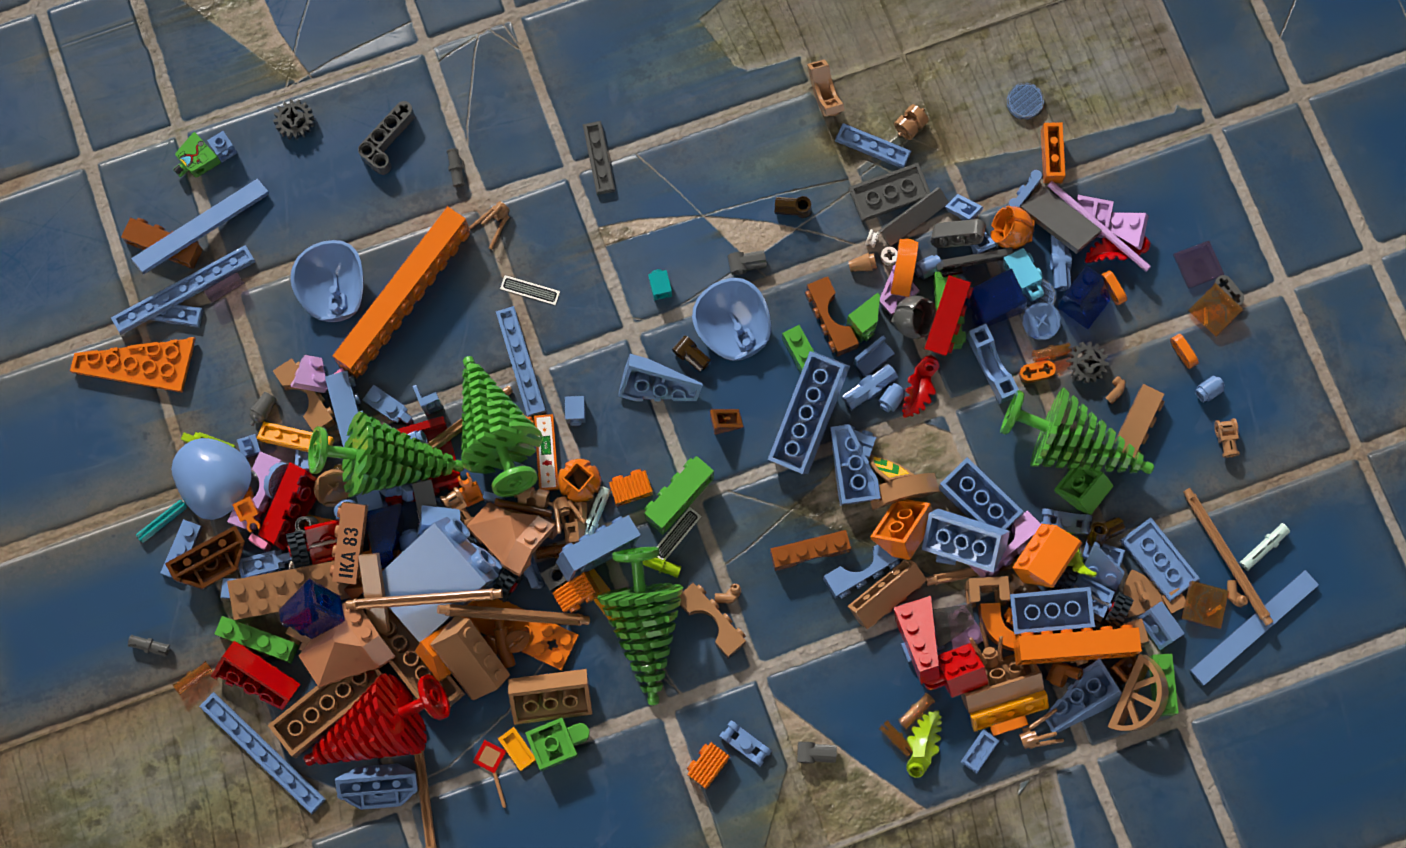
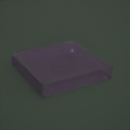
(1198, 264)

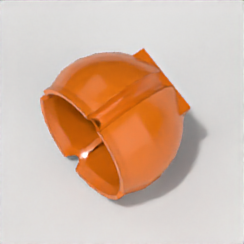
(1012, 227)
(590, 487)

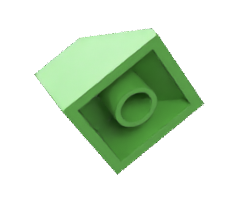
(865, 319)
(1084, 488)

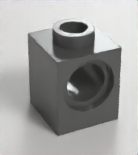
(548, 578)

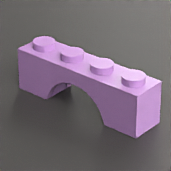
(261, 468)
(1023, 531)

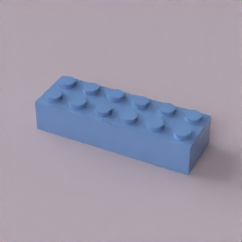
(808, 412)

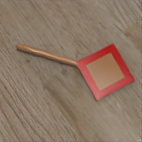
(489, 758)

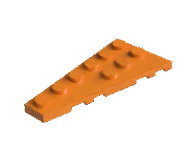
(147, 364)

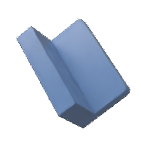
(873, 357)
(428, 403)
(431, 514)
(1161, 625)

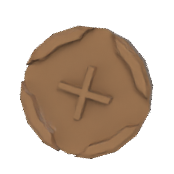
(330, 488)

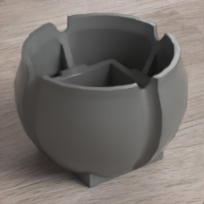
(914, 317)

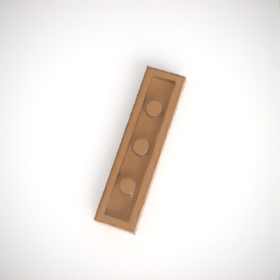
(374, 588)

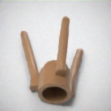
(498, 212)
(562, 508)
(989, 657)
(1030, 739)

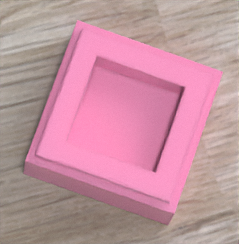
(259, 542)

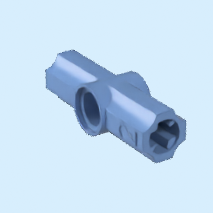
(1060, 264)
(869, 387)

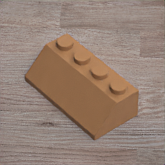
(469, 658)
(1005, 684)
(550, 696)

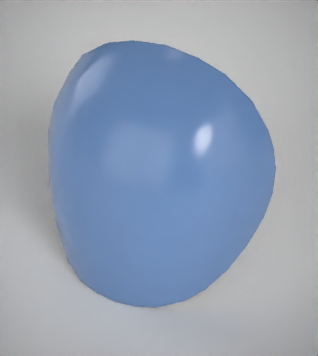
(328, 280)
(732, 318)
(211, 477)

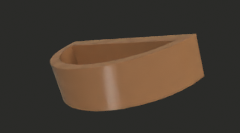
(1130, 693)

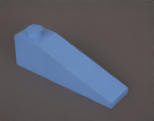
(654, 381)
(853, 472)
(1085, 697)

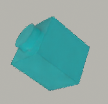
(660, 284)

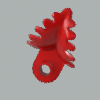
(1109, 250)
(920, 386)

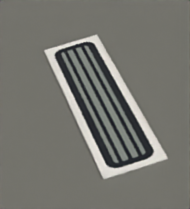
(530, 290)
(677, 533)

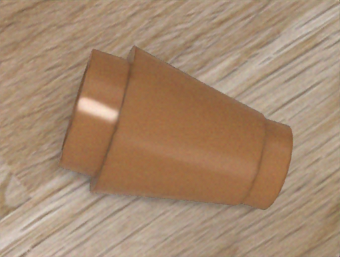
(863, 263)

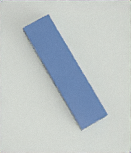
(873, 146)

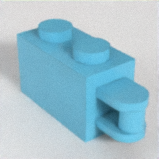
(1026, 273)

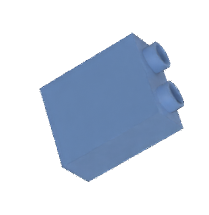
(437, 563)

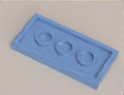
(1159, 559)

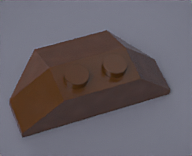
(209, 560)

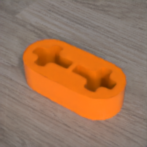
(1114, 288)
(1184, 351)
(1036, 367)
(1009, 725)

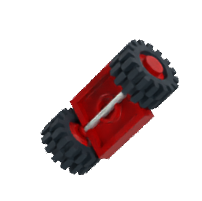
(319, 543)

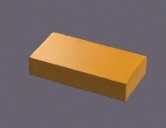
(517, 749)

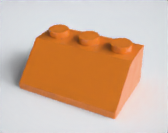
(902, 528)
(1046, 556)
(431, 658)

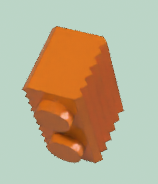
(630, 487)
(576, 592)
(708, 765)

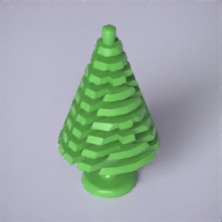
(495, 433)
(1073, 438)
(379, 457)
(643, 619)

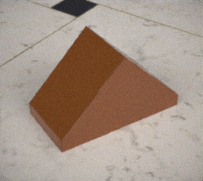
(725, 420)
(1123, 669)

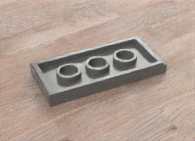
(889, 192)
(1060, 220)

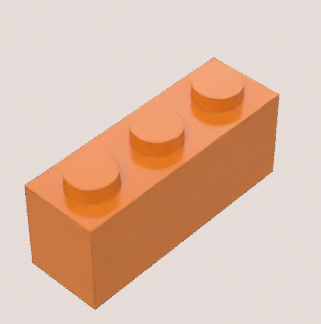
(1053, 152)

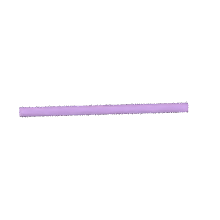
(1106, 232)

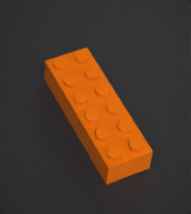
(1077, 645)

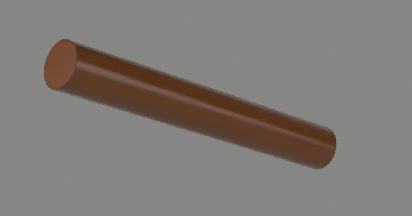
(523, 508)

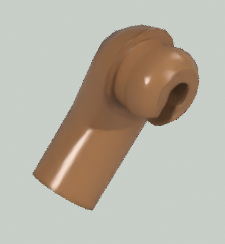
(1117, 391)
(730, 596)
(1235, 597)

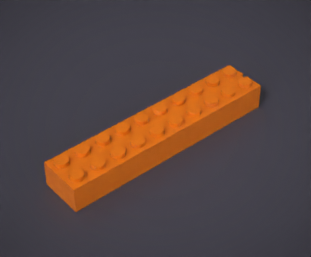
(402, 292)

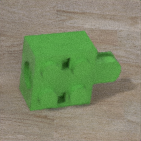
(557, 744)

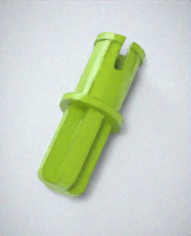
(663, 566)

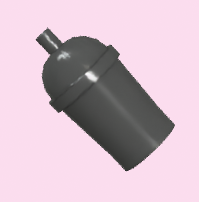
(262, 408)

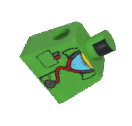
(195, 157)

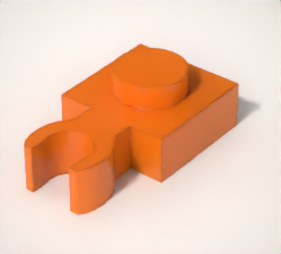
(470, 491)
(246, 511)

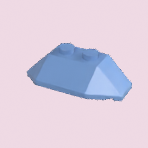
(377, 786)

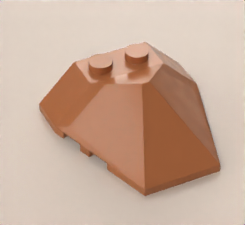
(511, 534)
(346, 649)

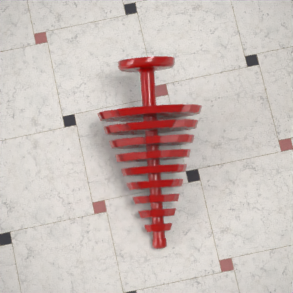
(382, 722)

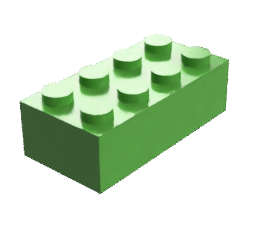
(679, 494)

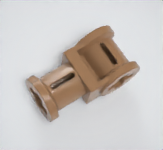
(1227, 435)
(457, 503)

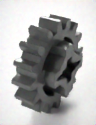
(301, 122)
(1087, 370)

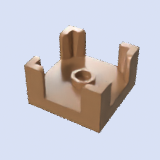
(999, 585)

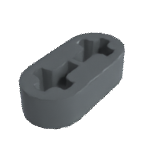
(1231, 287)

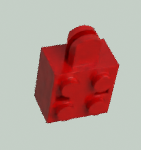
(959, 671)

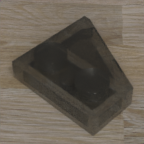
(952, 622)

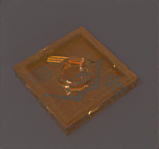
(1215, 310)
(1205, 604)

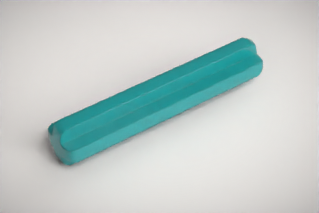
(161, 521)

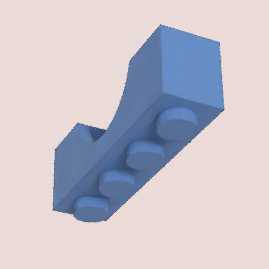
(986, 354)
(842, 581)

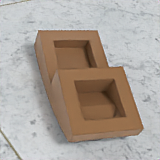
(575, 528)

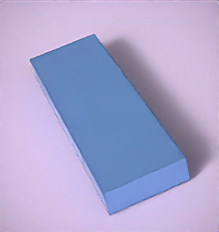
(181, 315)

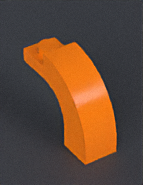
(904, 267)
(994, 627)

